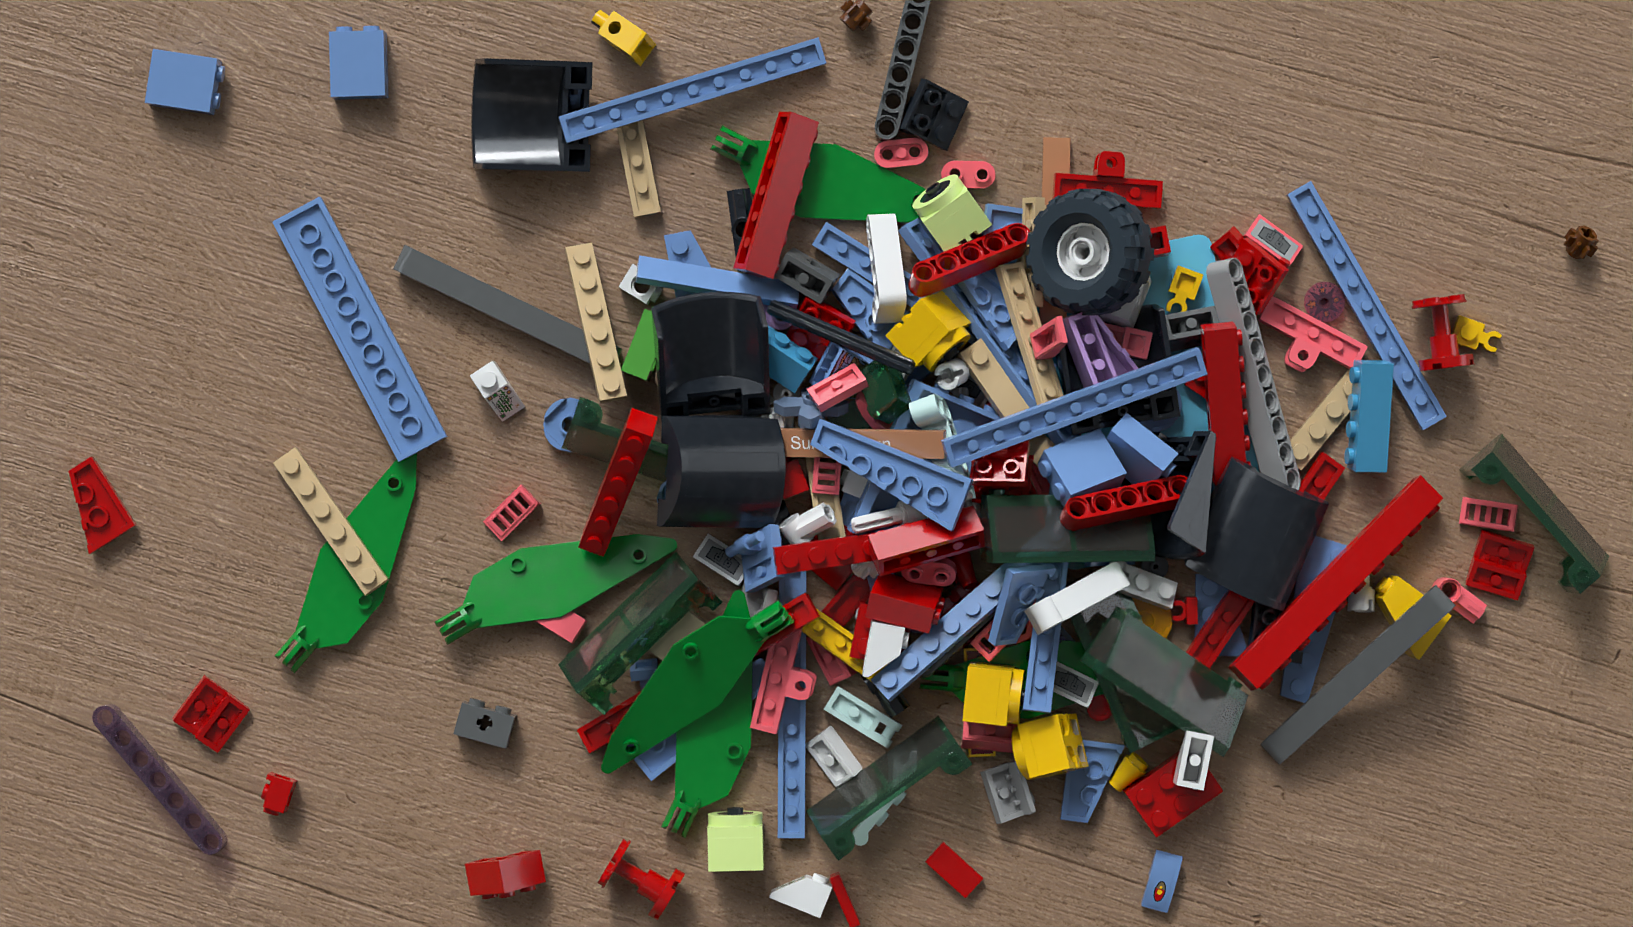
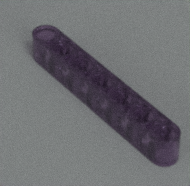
(147, 772)

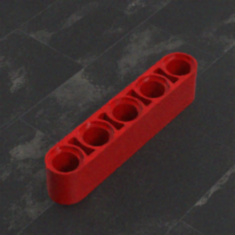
(961, 268)
(1115, 509)

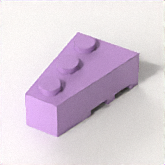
(1095, 349)

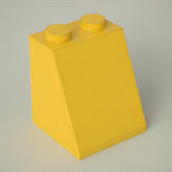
(1394, 599)

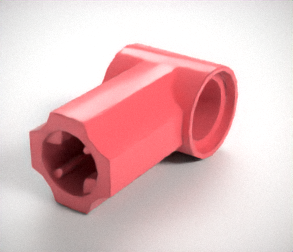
(1465, 602)

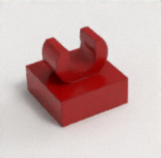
(1189, 610)

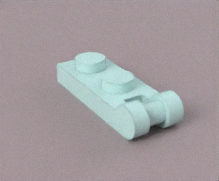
(861, 716)
(862, 829)

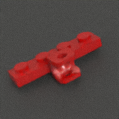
(1136, 191)

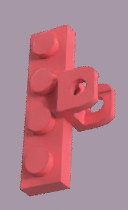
(1310, 337)
(780, 681)

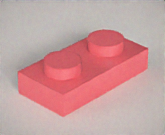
(837, 387)

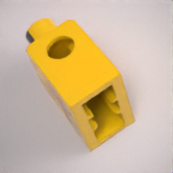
(624, 36)

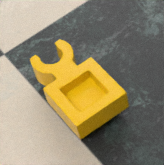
(1184, 285)
(1471, 334)

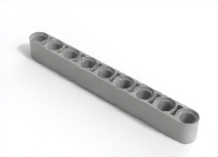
(1262, 402)

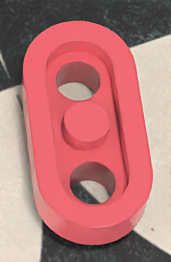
(900, 151)
(968, 173)
(929, 573)

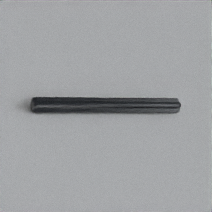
(841, 337)

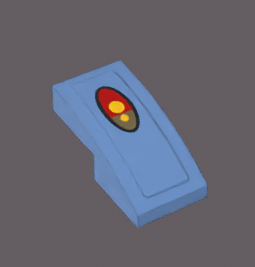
(1161, 881)

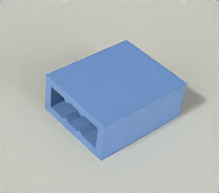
(358, 63)
(184, 82)
(1140, 451)
(1081, 466)

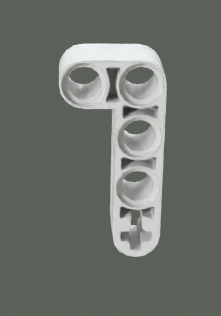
(886, 269)
(1077, 597)

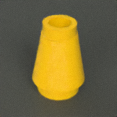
(1129, 771)

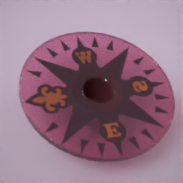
(1324, 301)

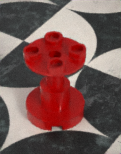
(1444, 344)
(650, 884)

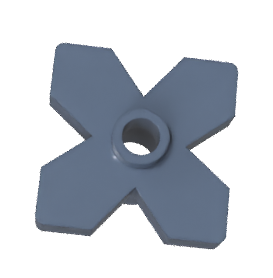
(806, 410)

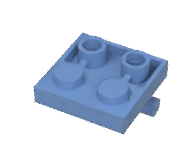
(758, 557)

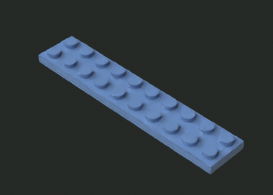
(359, 329)

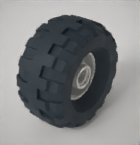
(1089, 252)

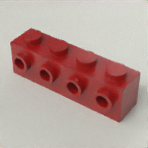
(924, 542)

